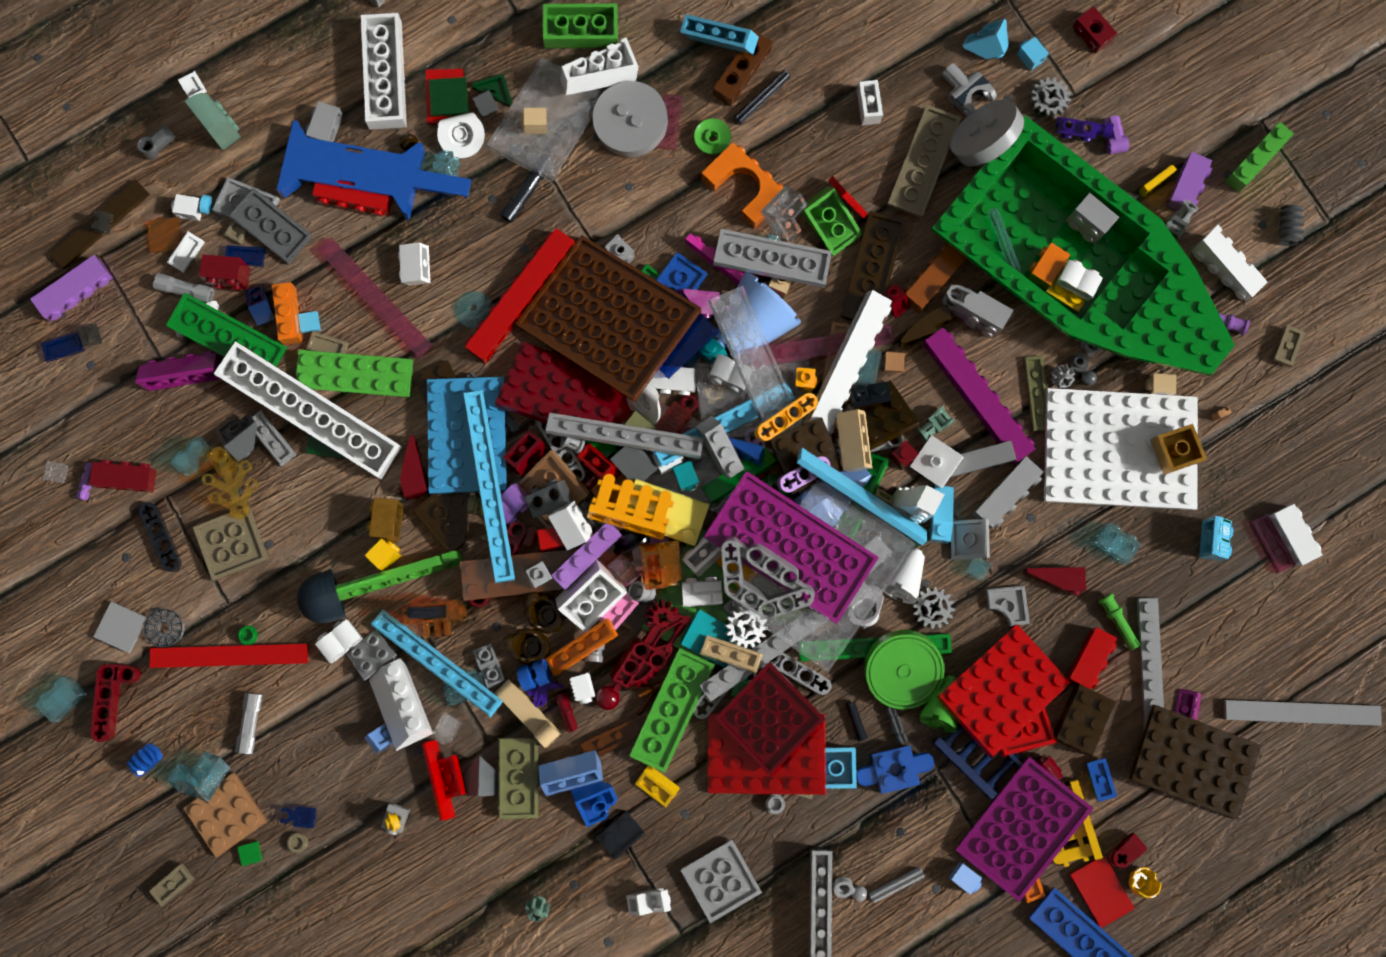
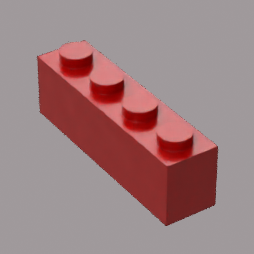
(355, 199)

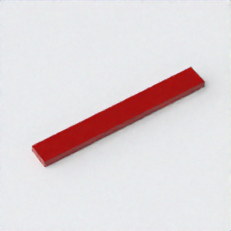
(229, 655)

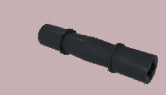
(521, 196)

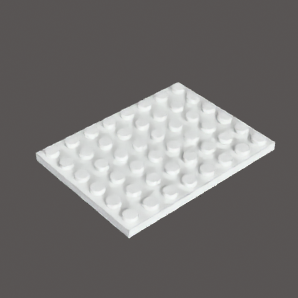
(1103, 449)

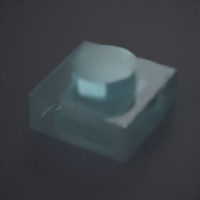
(978, 568)

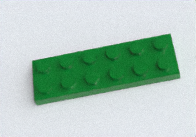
(221, 331)

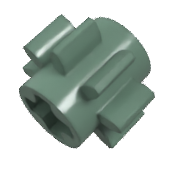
(536, 909)

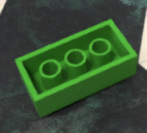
(580, 25)

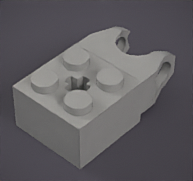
(978, 310)

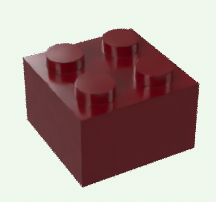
(224, 272)

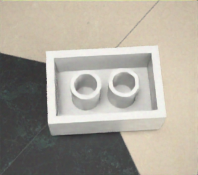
(590, 596)

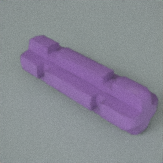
(84, 483)

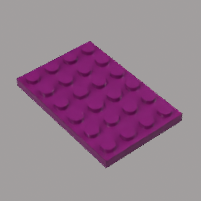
(1024, 829)

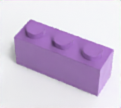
(1189, 181)

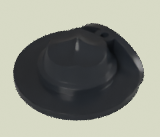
(628, 541)

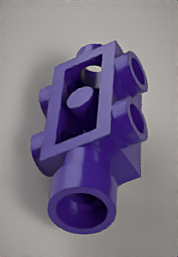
(1079, 129)

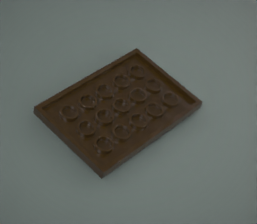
(1195, 762)

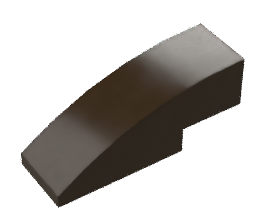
(926, 326)

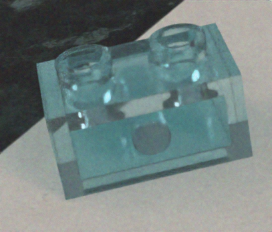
(1117, 543)

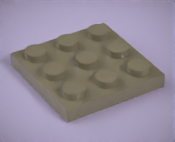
(230, 544)

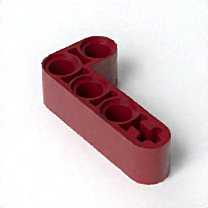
(110, 703)

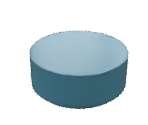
(205, 204)

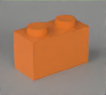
(1048, 266)

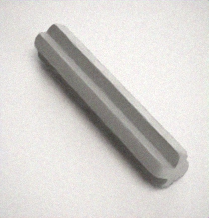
(896, 885)

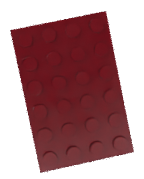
(550, 383)

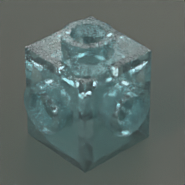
(446, 163)

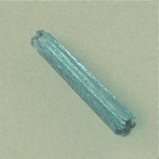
(1003, 239)

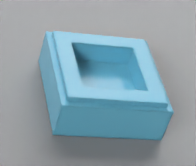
(309, 322)

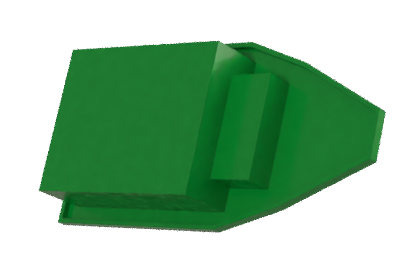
(1150, 292)

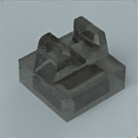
(89, 335)

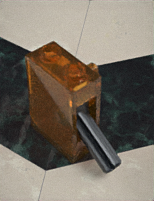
(434, 614)

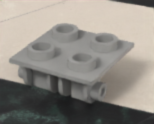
(371, 654)

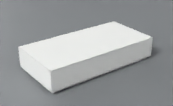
(185, 252)

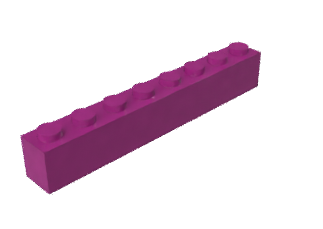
(976, 393)

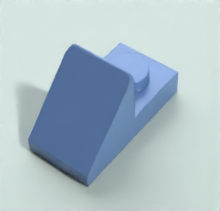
(379, 739)

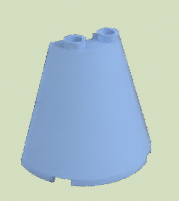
(770, 309)

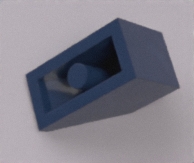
(260, 305)

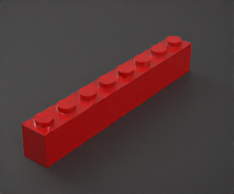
(519, 296)

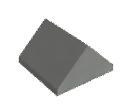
(633, 463)

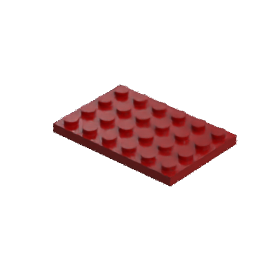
(1003, 690)
(736, 772)

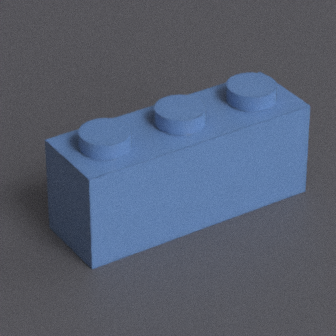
(570, 773)

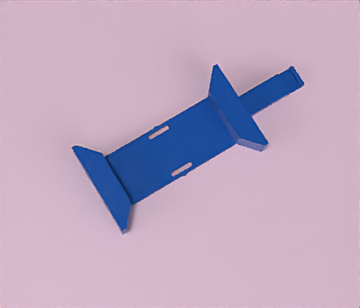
(370, 171)

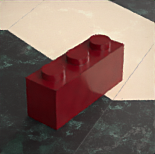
(122, 476)

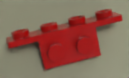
(444, 777)

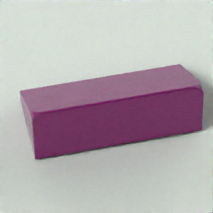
(1188, 703)

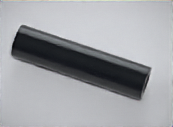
(856, 721)

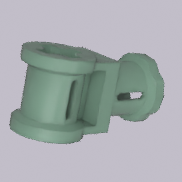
(937, 422)

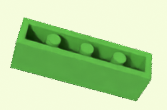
(1259, 157)

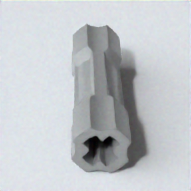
(171, 285)
(246, 738)

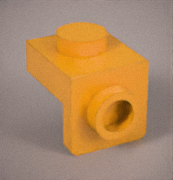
(806, 379)

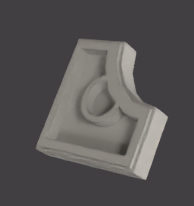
(1009, 602)

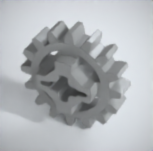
(1054, 89)
(941, 612)

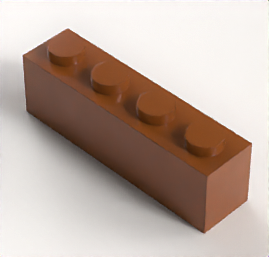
(934, 278)

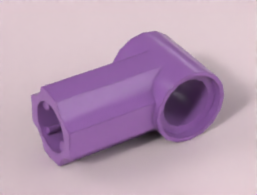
(1118, 142)

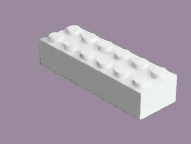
(383, 71)

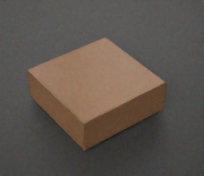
(894, 362)

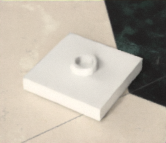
(937, 461)

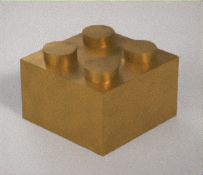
(1178, 449)
(385, 519)

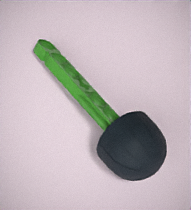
(322, 598)

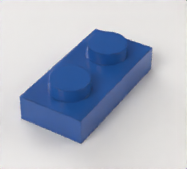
(1101, 779)

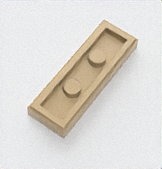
(731, 654)

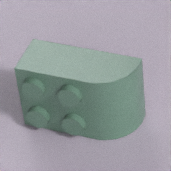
(214, 119)

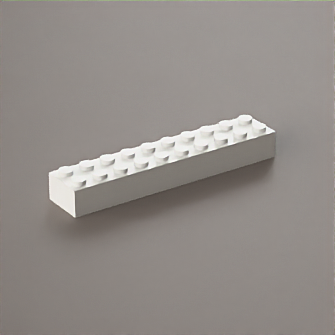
(308, 410)

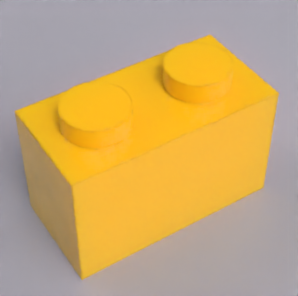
(384, 554)

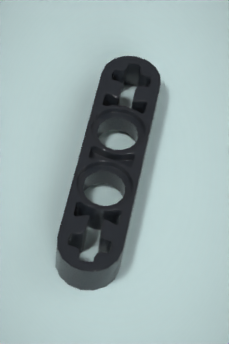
(157, 538)

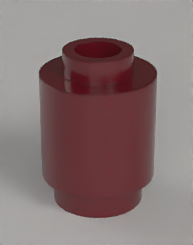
(1050, 765)

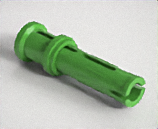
(1114, 613)

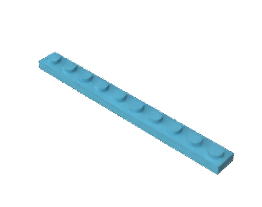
(489, 487)

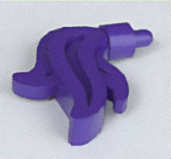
(540, 692)

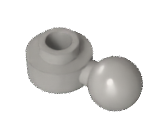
(858, 893)

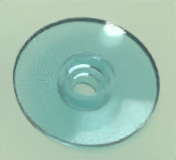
(472, 318)

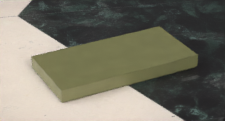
(517, 778)

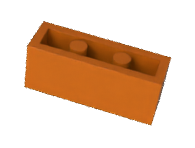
(287, 313)

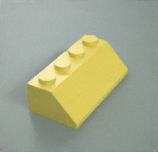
(684, 518)

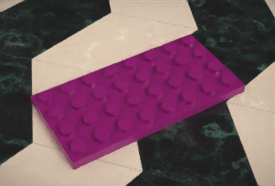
(820, 553)

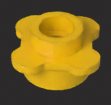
(392, 822)

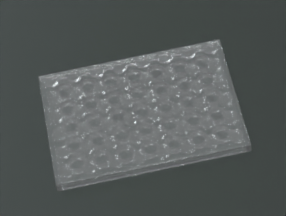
(807, 629)

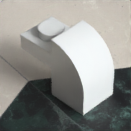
(648, 901)

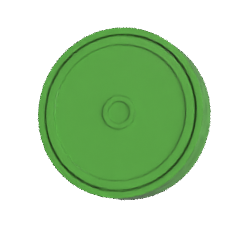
(904, 669)

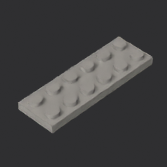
(772, 258)

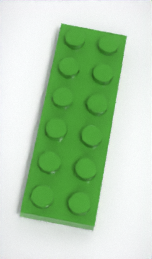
(355, 373)
(671, 710)

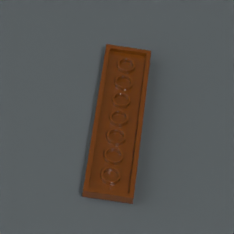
(479, 580)

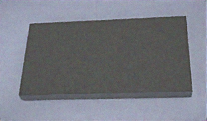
(270, 226)

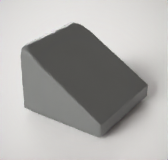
(485, 103)

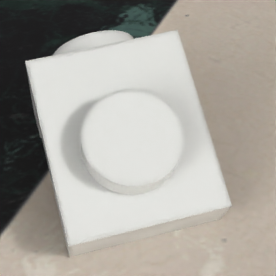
(192, 84)

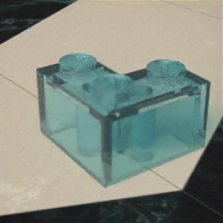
(202, 779)

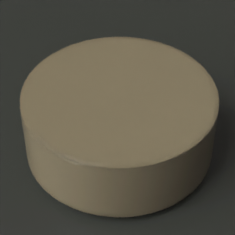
(297, 842)

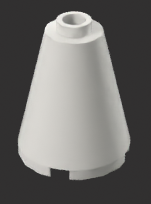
(907, 579)

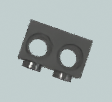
(549, 500)

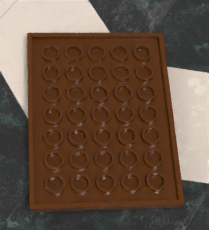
(608, 318)

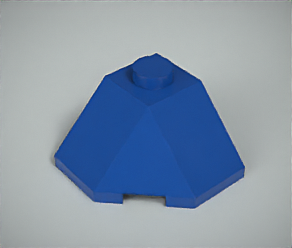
(594, 801)

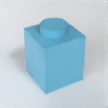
(1032, 53)

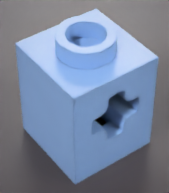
(965, 878)

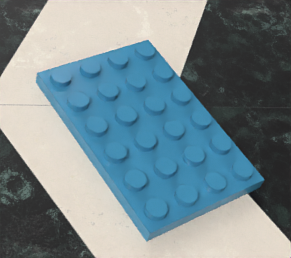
(449, 440)

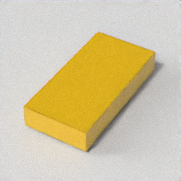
(1157, 180)

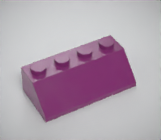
(179, 372)

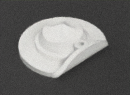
(461, 134)
(647, 404)

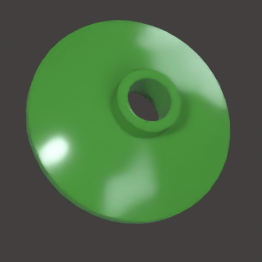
(712, 128)

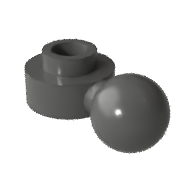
(1088, 377)

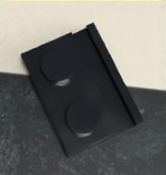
(620, 835)

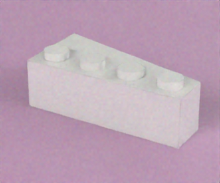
(600, 69)
(1228, 264)
(917, 503)

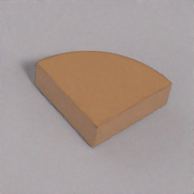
(1221, 413)

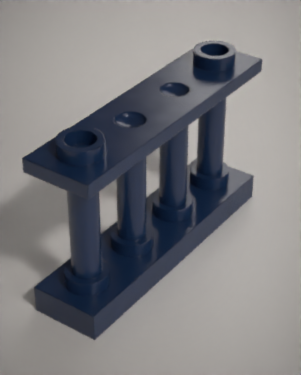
(973, 772)

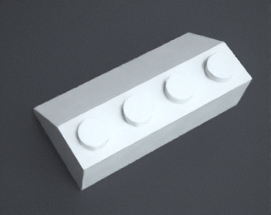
(400, 704)

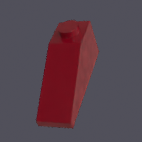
(412, 474)
(1063, 579)

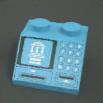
(1216, 539)

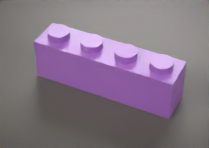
(72, 288)
(586, 555)

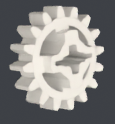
(742, 634)

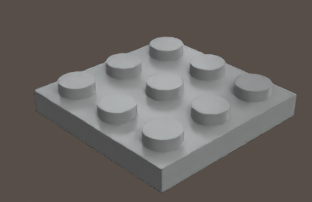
(721, 881)

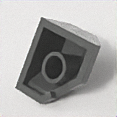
(238, 436)

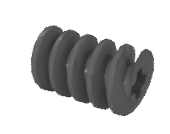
(1290, 225)

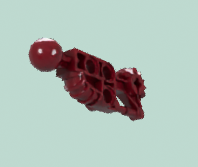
(643, 667)

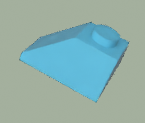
(990, 41)

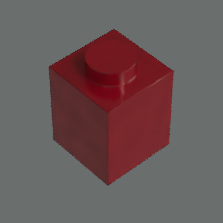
(903, 455)

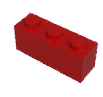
(1092, 658)

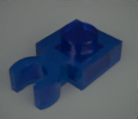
(302, 817)

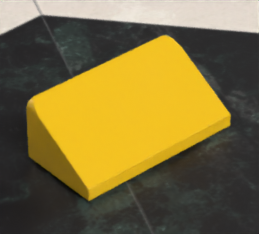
(657, 786)

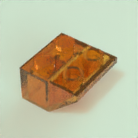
(660, 564)

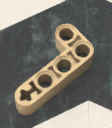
(530, 715)

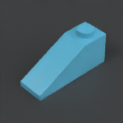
(942, 521)

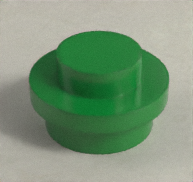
(247, 635)

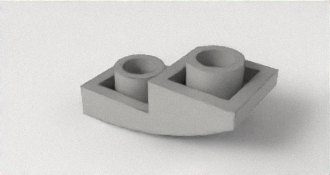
(489, 666)

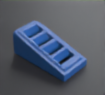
(749, 451)

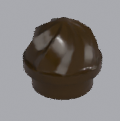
(407, 141)

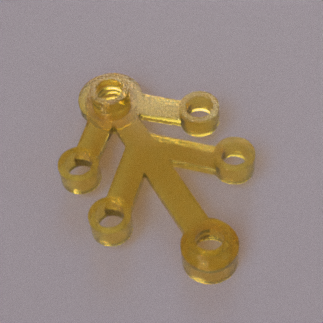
(231, 486)

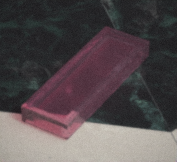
(673, 106)
(1272, 543)

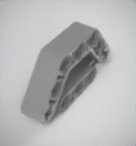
(797, 586)

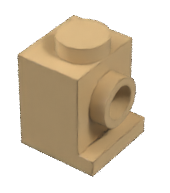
(779, 287)

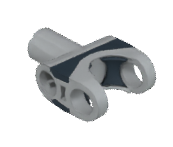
(966, 88)

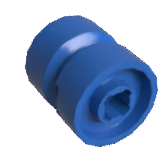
(528, 678)

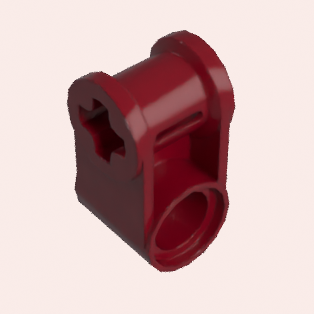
(1129, 848)

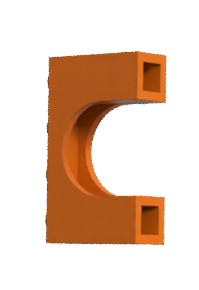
(735, 161)

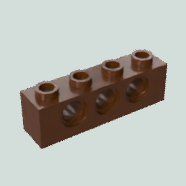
(730, 92)

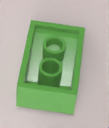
(831, 220)

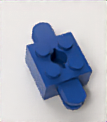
(894, 769)

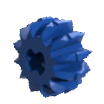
(144, 760)

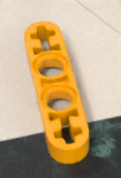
(787, 419)

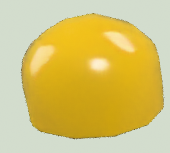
(1144, 882)

